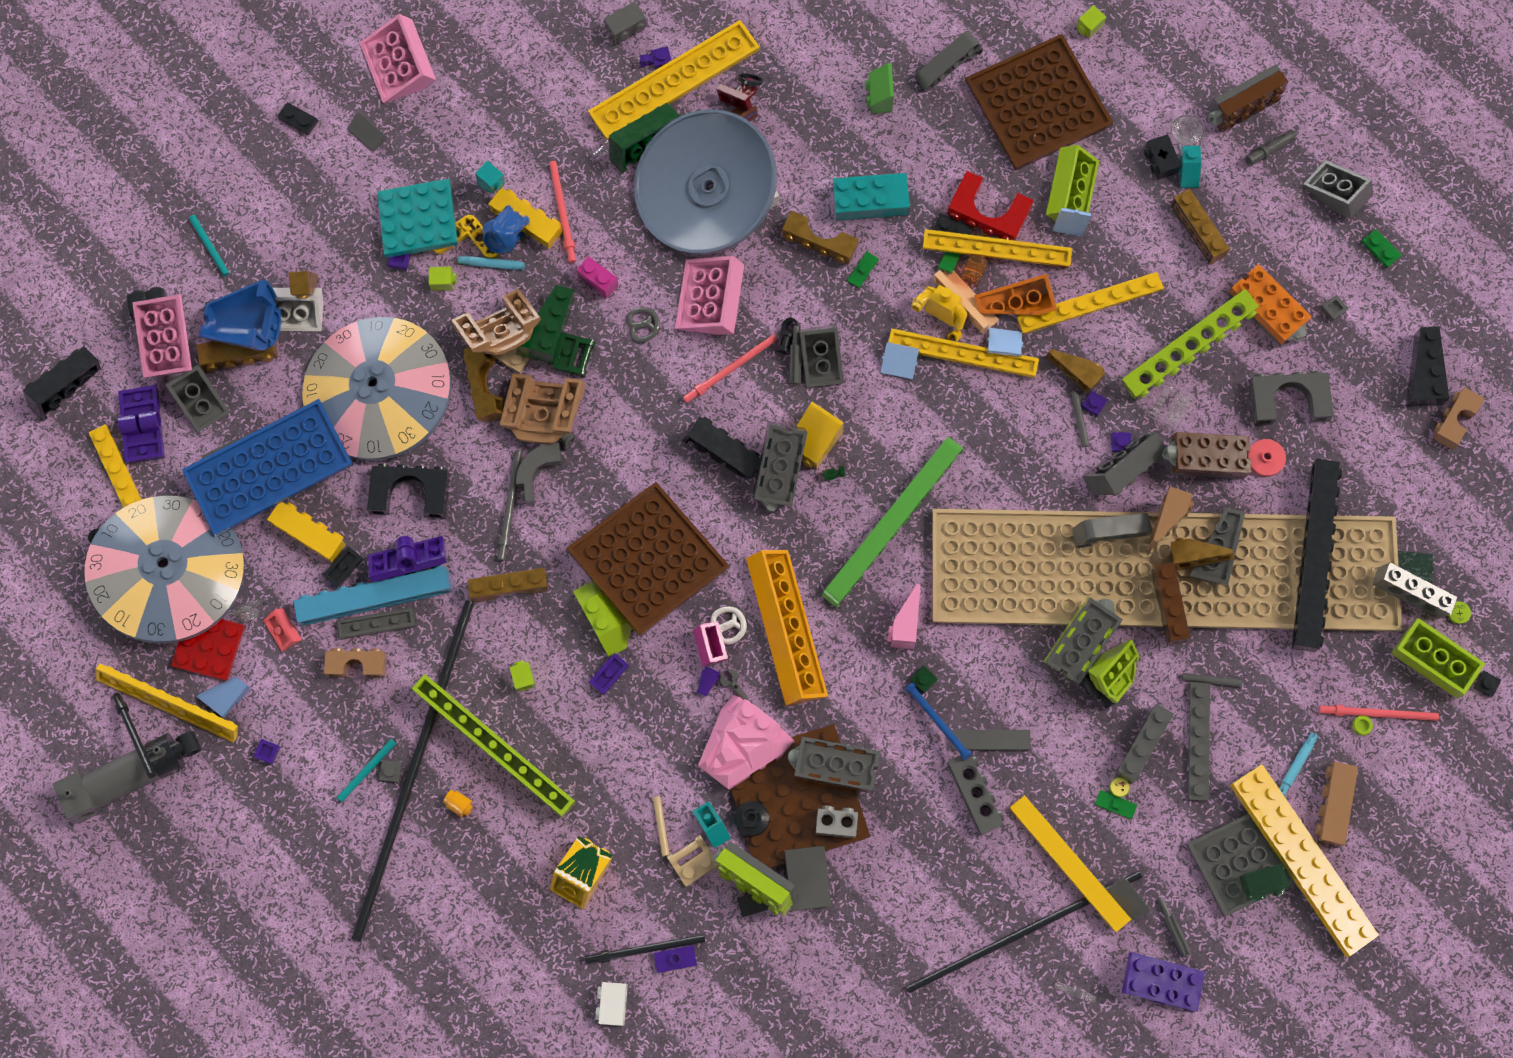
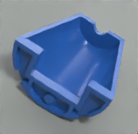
(244, 318)

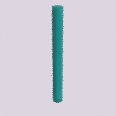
(208, 244)
(366, 770)

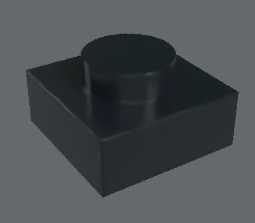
(1487, 684)

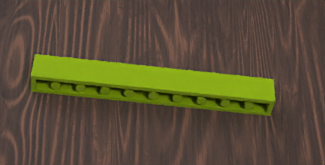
(493, 746)

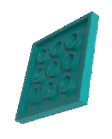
(417, 218)

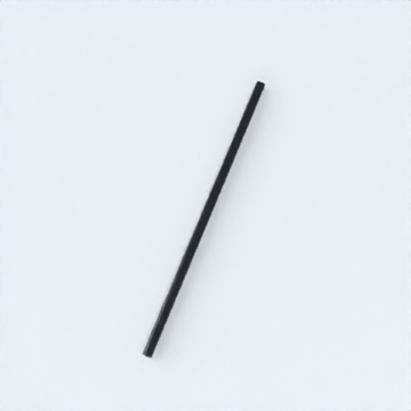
(1008, 939)

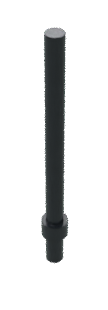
(122, 709)
(606, 955)

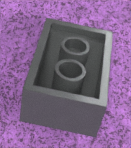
(1339, 188)
(821, 356)
(197, 397)

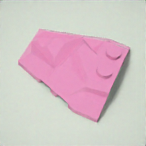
(742, 743)

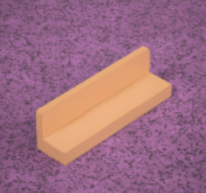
(981, 321)

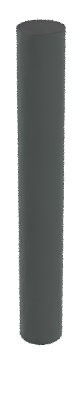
(1080, 419)
(1212, 680)

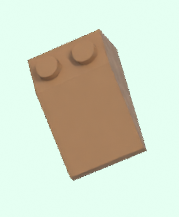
(1173, 508)

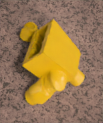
(943, 305)

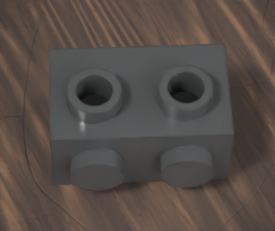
(625, 22)

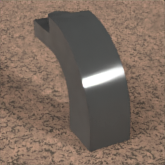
(537, 460)

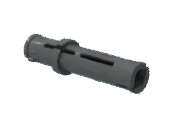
(1266, 150)

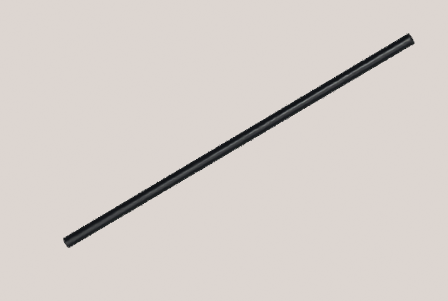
(410, 777)

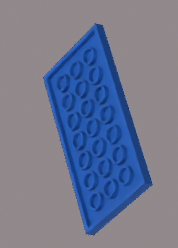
(267, 467)

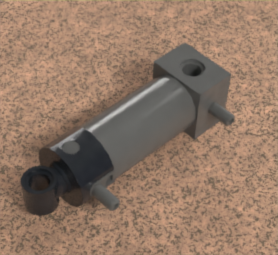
(87, 794)

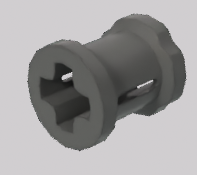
(566, 440)

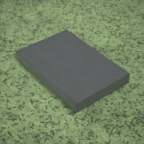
(809, 874)

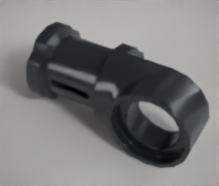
(785, 336)
(1091, 690)

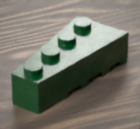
(632, 139)
(548, 332)

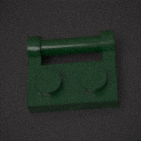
(568, 352)

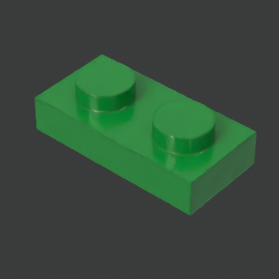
(1381, 248)

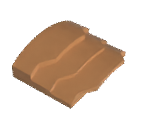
(500, 330)
(541, 409)

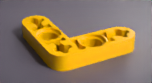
(465, 231)

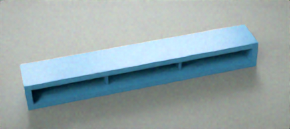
(372, 596)

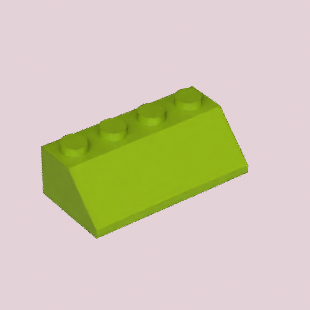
(1072, 181)

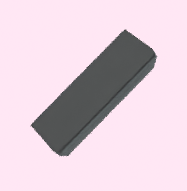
(366, 132)
(1128, 898)

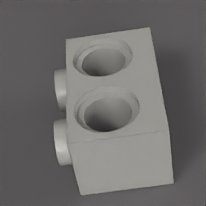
(836, 829)

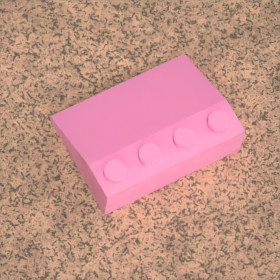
(397, 59)
(710, 295)
(162, 336)

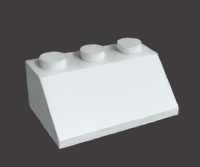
(300, 313)

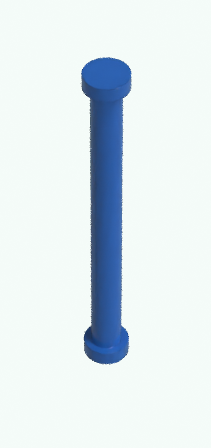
(965, 754)

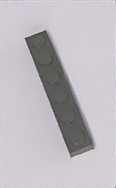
(1199, 741)

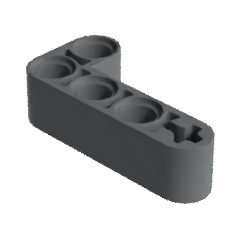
(948, 60)
(1111, 528)

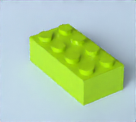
(1438, 658)

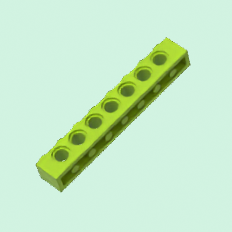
(1241, 301)

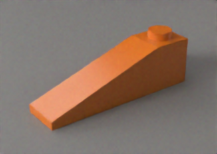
(1020, 298)

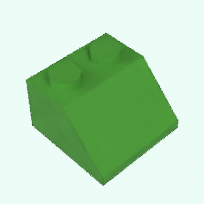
(880, 89)

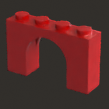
(1006, 226)

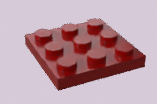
(211, 651)

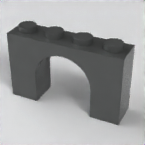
(1313, 385)

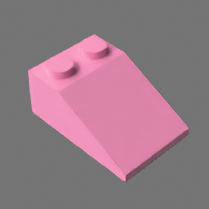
(904, 627)

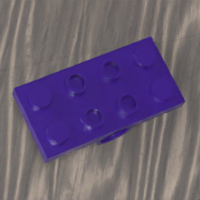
(141, 424)
(406, 558)
(1163, 982)

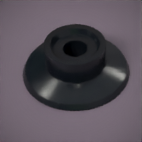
(755, 827)

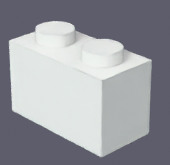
(612, 1003)

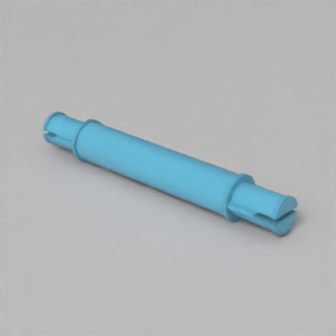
(492, 263)
(1298, 763)

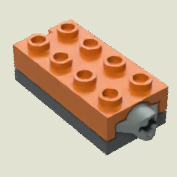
(1278, 311)

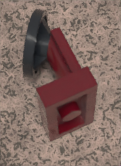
(741, 96)

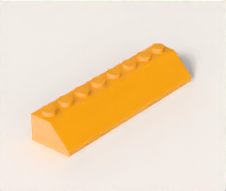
(786, 627)

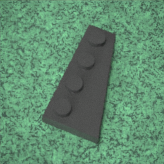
(1225, 535)

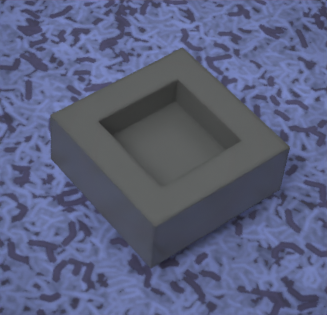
(1334, 308)
(390, 771)

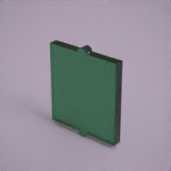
(1417, 564)

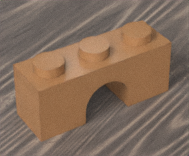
(1450, 431)
(338, 662)

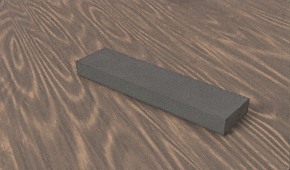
(376, 623)
(993, 739)

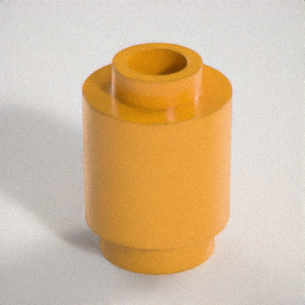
(458, 803)

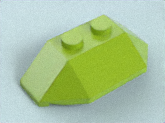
(604, 618)
(1115, 670)

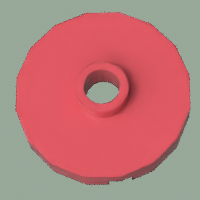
(1266, 467)

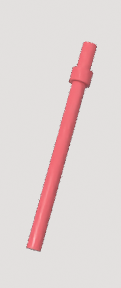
(568, 243)
(700, 388)
(1340, 710)

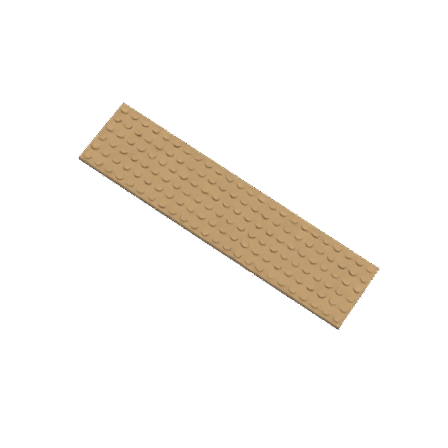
(1029, 572)

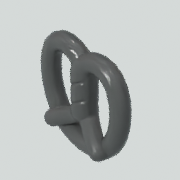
(643, 324)

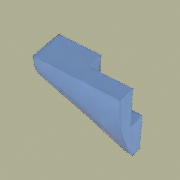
(224, 695)

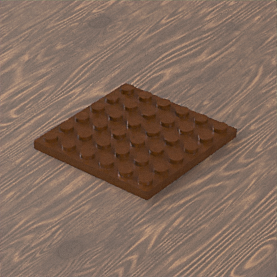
(1039, 101)
(647, 558)
(795, 806)

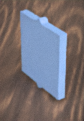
(1071, 222)
(1005, 342)
(899, 360)

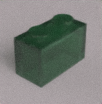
(1265, 881)

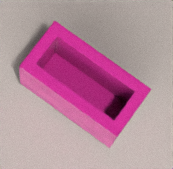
(597, 277)
(710, 643)

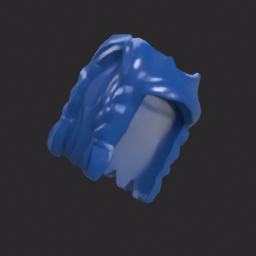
(504, 231)

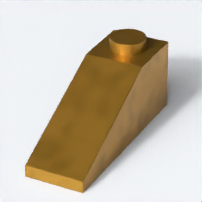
(302, 283)
(1080, 370)
(1194, 553)

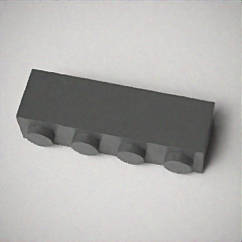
(1144, 743)

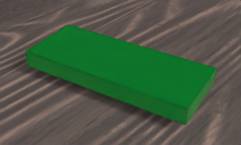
(949, 262)
(863, 269)
(1115, 804)

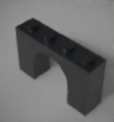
(386, 478)

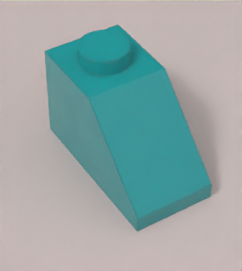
(1191, 166)
(489, 178)
(711, 824)

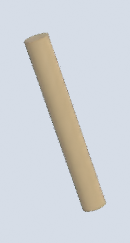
(661, 826)

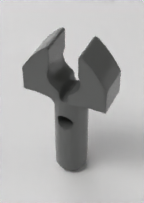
(734, 685)

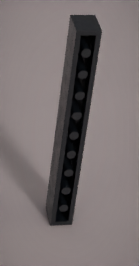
(1316, 555)

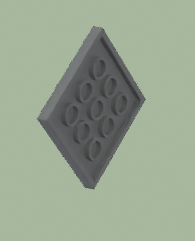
(1230, 853)

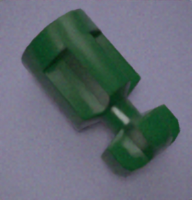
(830, 474)

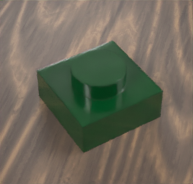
(923, 679)

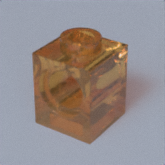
(974, 269)

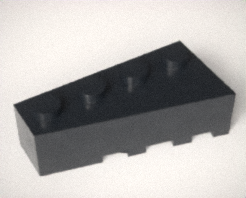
(1427, 370)
(60, 382)
(722, 447)

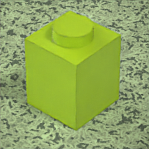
(1090, 22)
(442, 278)
(522, 676)

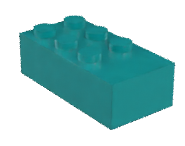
(871, 196)

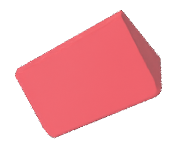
(282, 629)

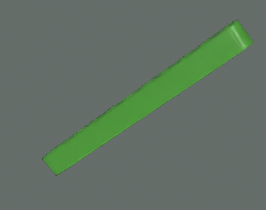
(891, 522)

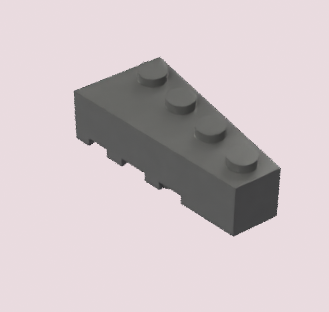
(1125, 465)

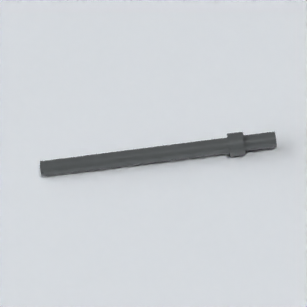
(504, 540)

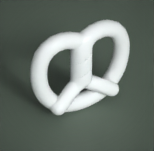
(731, 623)

